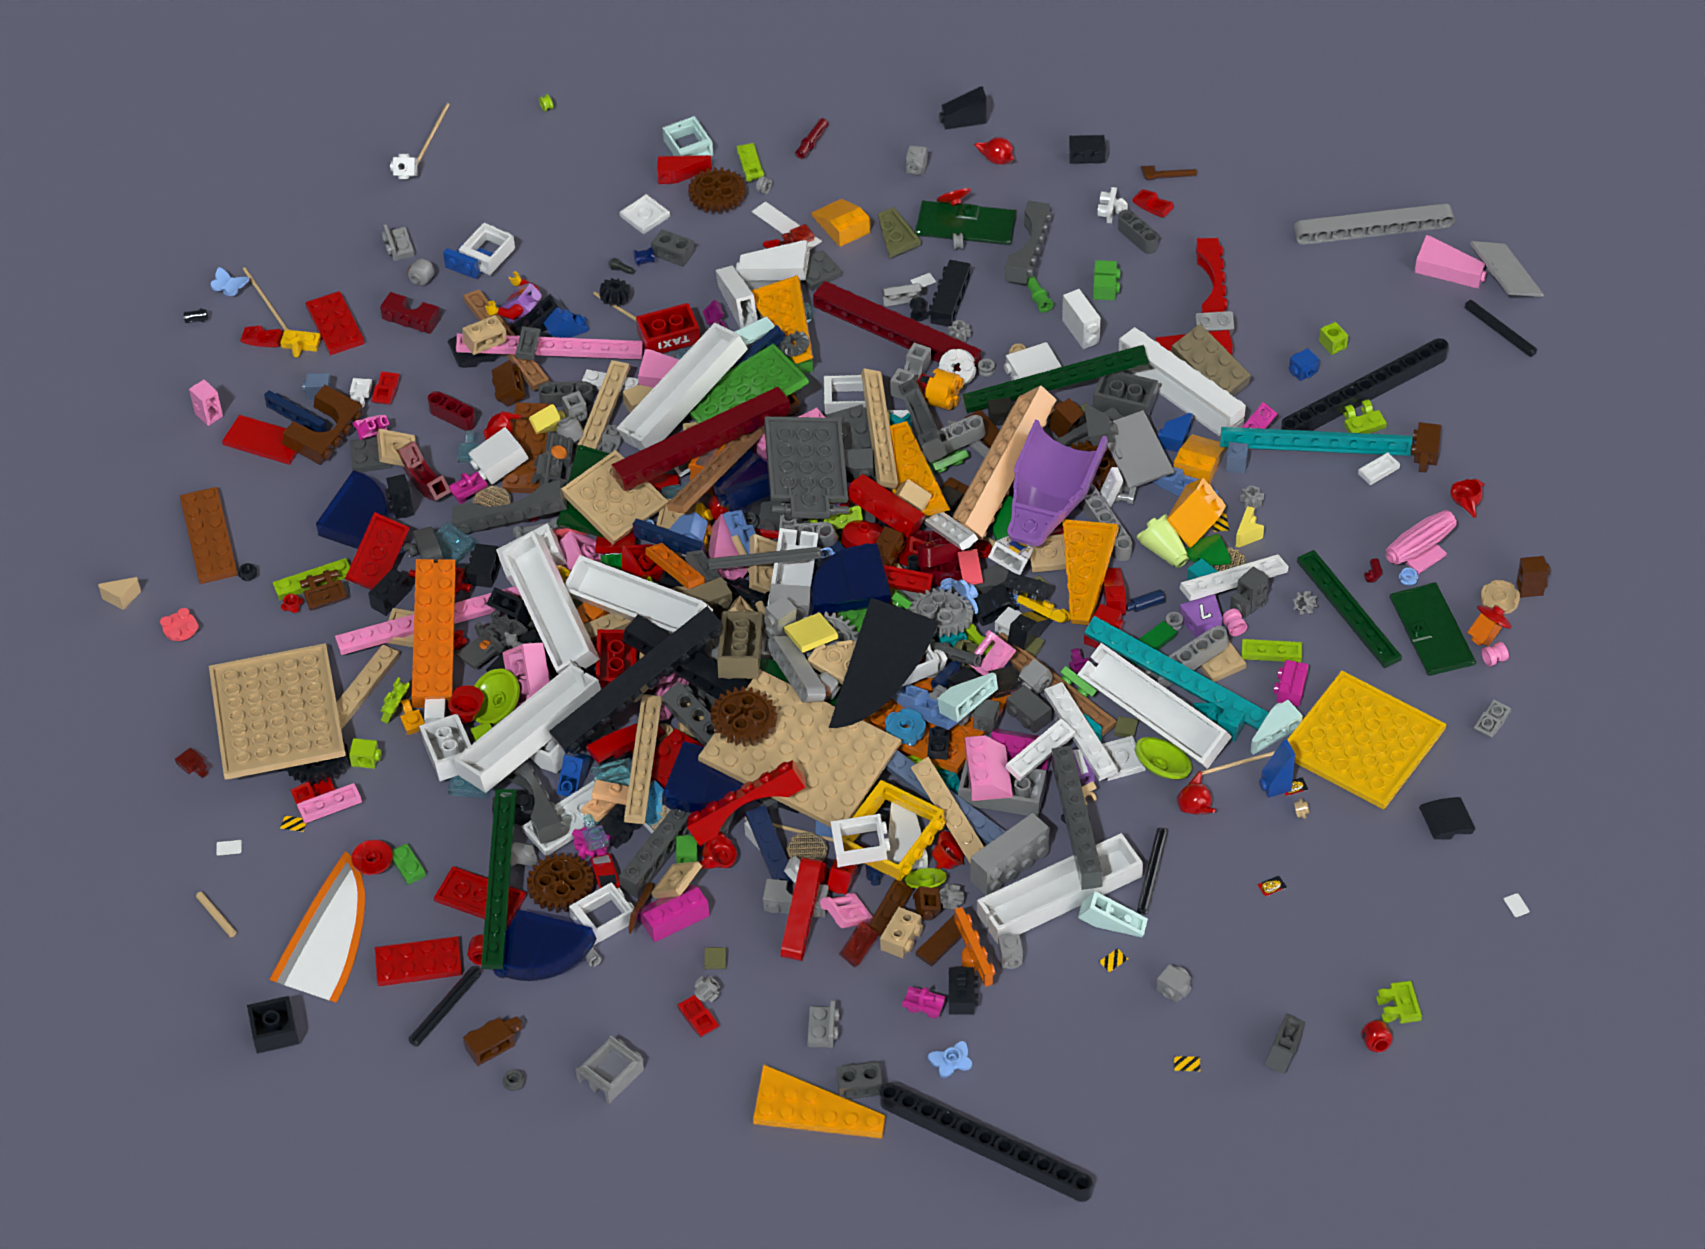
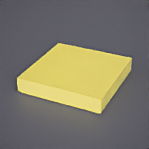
(810, 632)

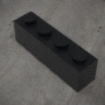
(950, 293)

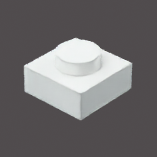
(792, 868)

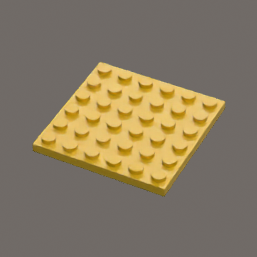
(1364, 739)

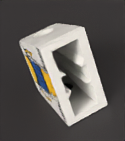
(1011, 554)

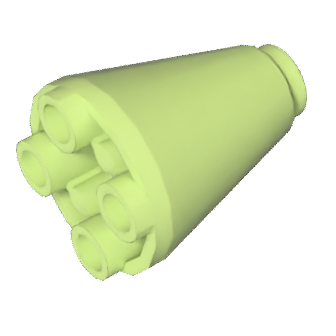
(1164, 541)

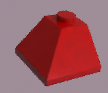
(638, 564)

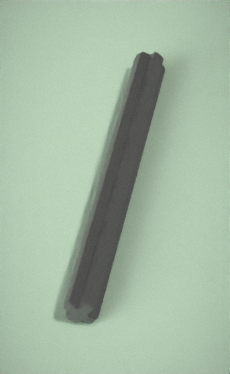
(765, 558)

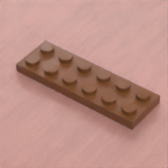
(533, 444)
(208, 535)

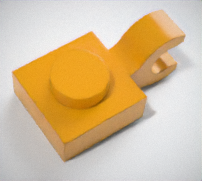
(411, 719)

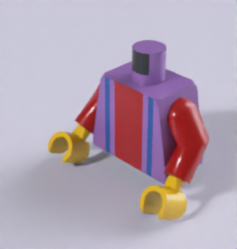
(519, 302)

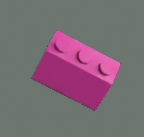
(1015, 743)
(674, 913)

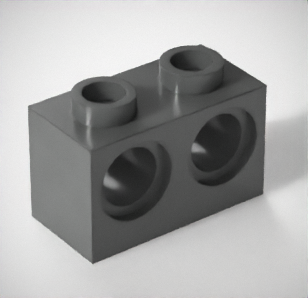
(672, 247)
(860, 1085)

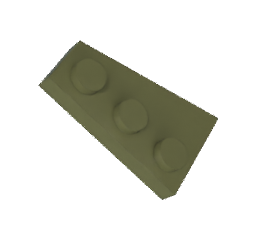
(896, 233)

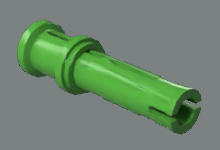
(1039, 295)

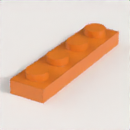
(675, 565)

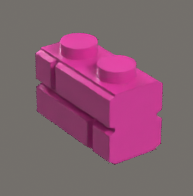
(1292, 682)

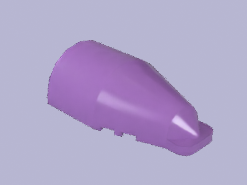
(1049, 485)

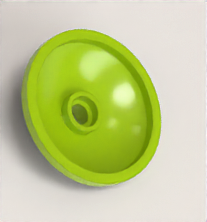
(500, 694)
(1162, 758)

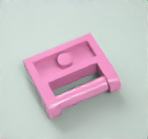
(996, 657)
(849, 914)

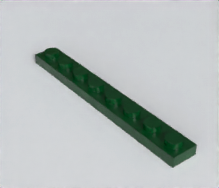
(1349, 609)

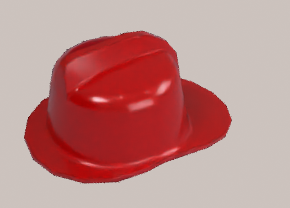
(466, 703)
(947, 852)

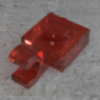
(798, 234)
(192, 761)

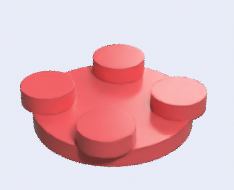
(179, 625)

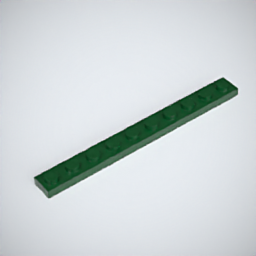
(1058, 377)
(499, 879)

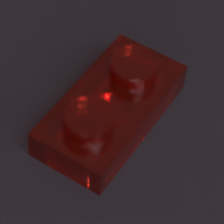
(858, 944)

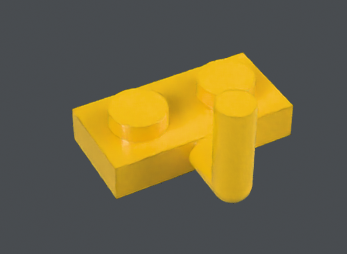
(300, 341)

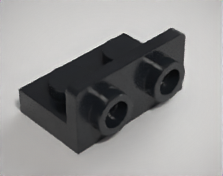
(741, 588)

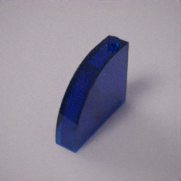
(743, 482)
(352, 510)
(849, 581)
(695, 784)
(543, 947)

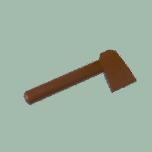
(1150, 173)
(639, 905)

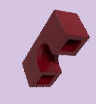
(396, 310)

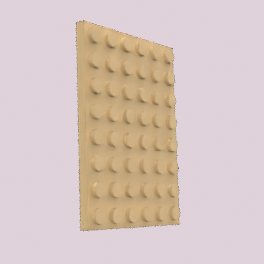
(276, 711)
(835, 761)

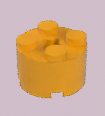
(944, 389)

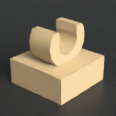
(1087, 791)

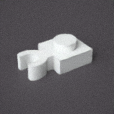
(360, 389)

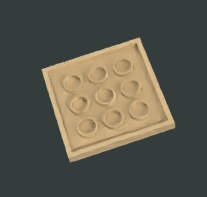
(607, 504)

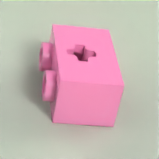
(206, 402)

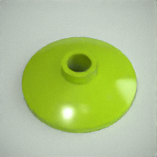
(925, 877)

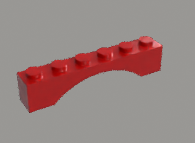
(1208, 258)
(780, 782)

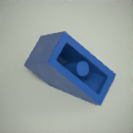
(1175, 432)

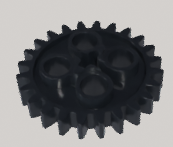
(319, 770)

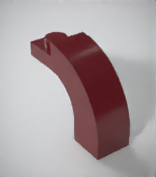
(422, 477)

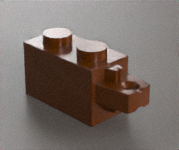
(1427, 445)
(491, 1039)

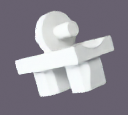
(1113, 204)

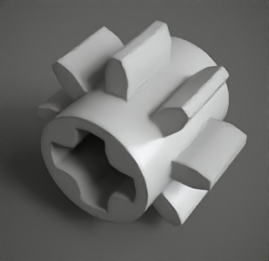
(959, 330)
(1252, 497)
(1299, 602)
(951, 896)
(706, 989)

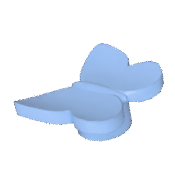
(226, 283)
(968, 591)
(951, 1059)

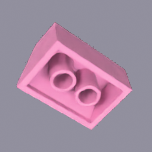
(575, 545)
(529, 667)
(986, 769)

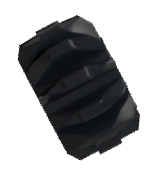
(614, 292)

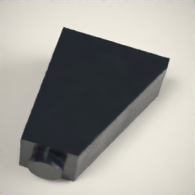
(965, 110)

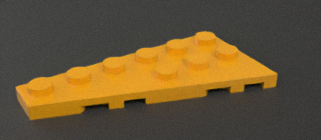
(785, 307)
(913, 465)
(1087, 559)
(800, 1105)

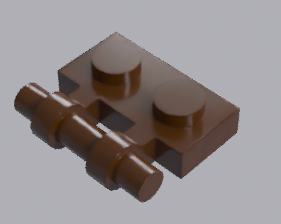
(325, 594)

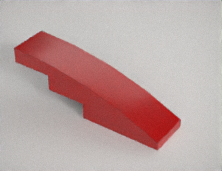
(616, 743)

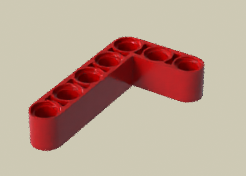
(809, 877)

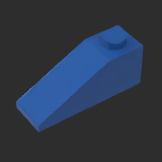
(1278, 771)

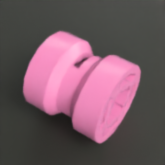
(1234, 621)
(1493, 654)

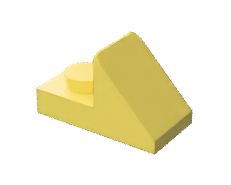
(546, 419)
(1248, 529)

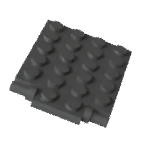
(806, 466)

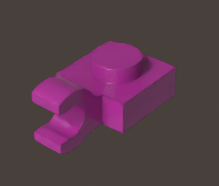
(714, 313)
(1077, 661)

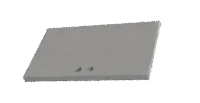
(1506, 269)
(1139, 451)

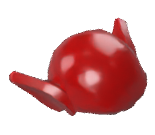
(997, 150)
(498, 422)
(1467, 494)
(1195, 797)
(718, 853)

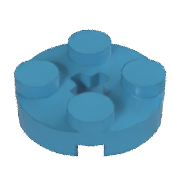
(909, 717)

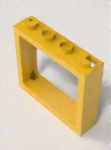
(886, 791)

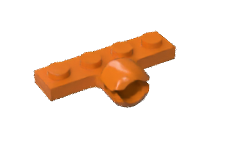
(973, 954)

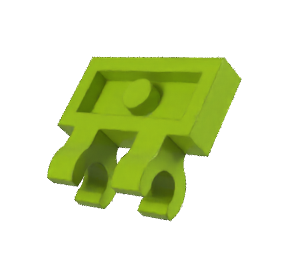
(1367, 423)
(393, 699)
(1405, 1003)

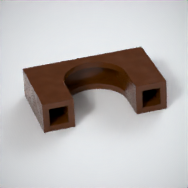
(319, 445)

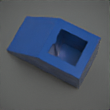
(565, 324)
(573, 773)

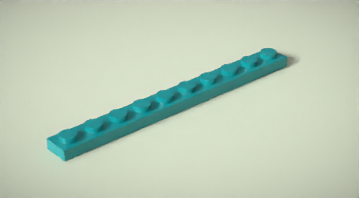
(1317, 441)
(1173, 671)

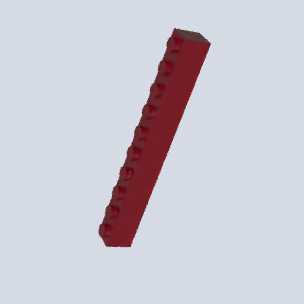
(887, 323)
(700, 439)

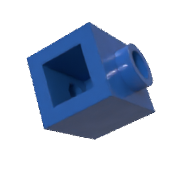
(1303, 364)

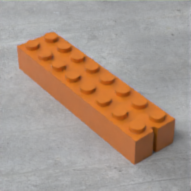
(433, 631)

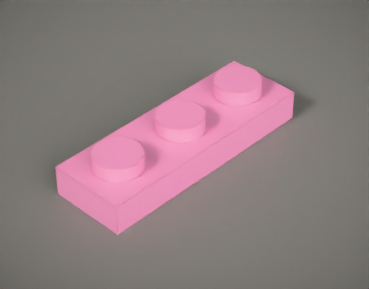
(329, 803)

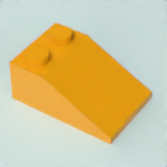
(843, 221)
(1200, 457)
(1195, 511)

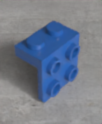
(463, 263)

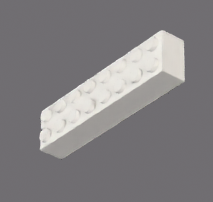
(1185, 385)
(682, 387)
(792, 572)
(630, 595)
(549, 603)
(1155, 706)
(525, 729)
(1056, 890)

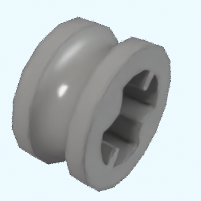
(763, 185)
(958, 240)
(986, 363)
(1175, 616)

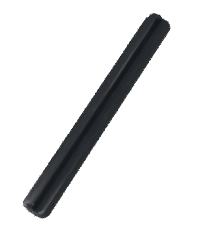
(1500, 328)
(1152, 871)
(444, 1006)

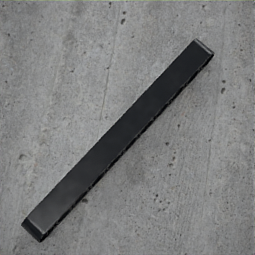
(1368, 387)
(990, 1150)

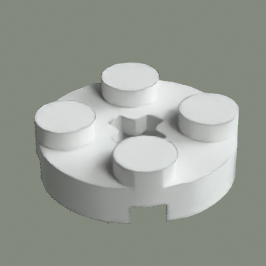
(966, 362)

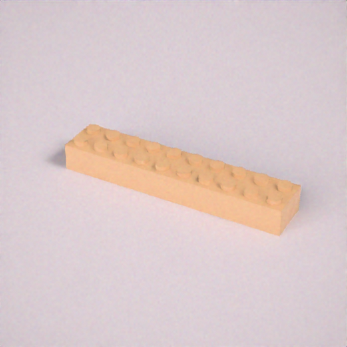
(997, 469)

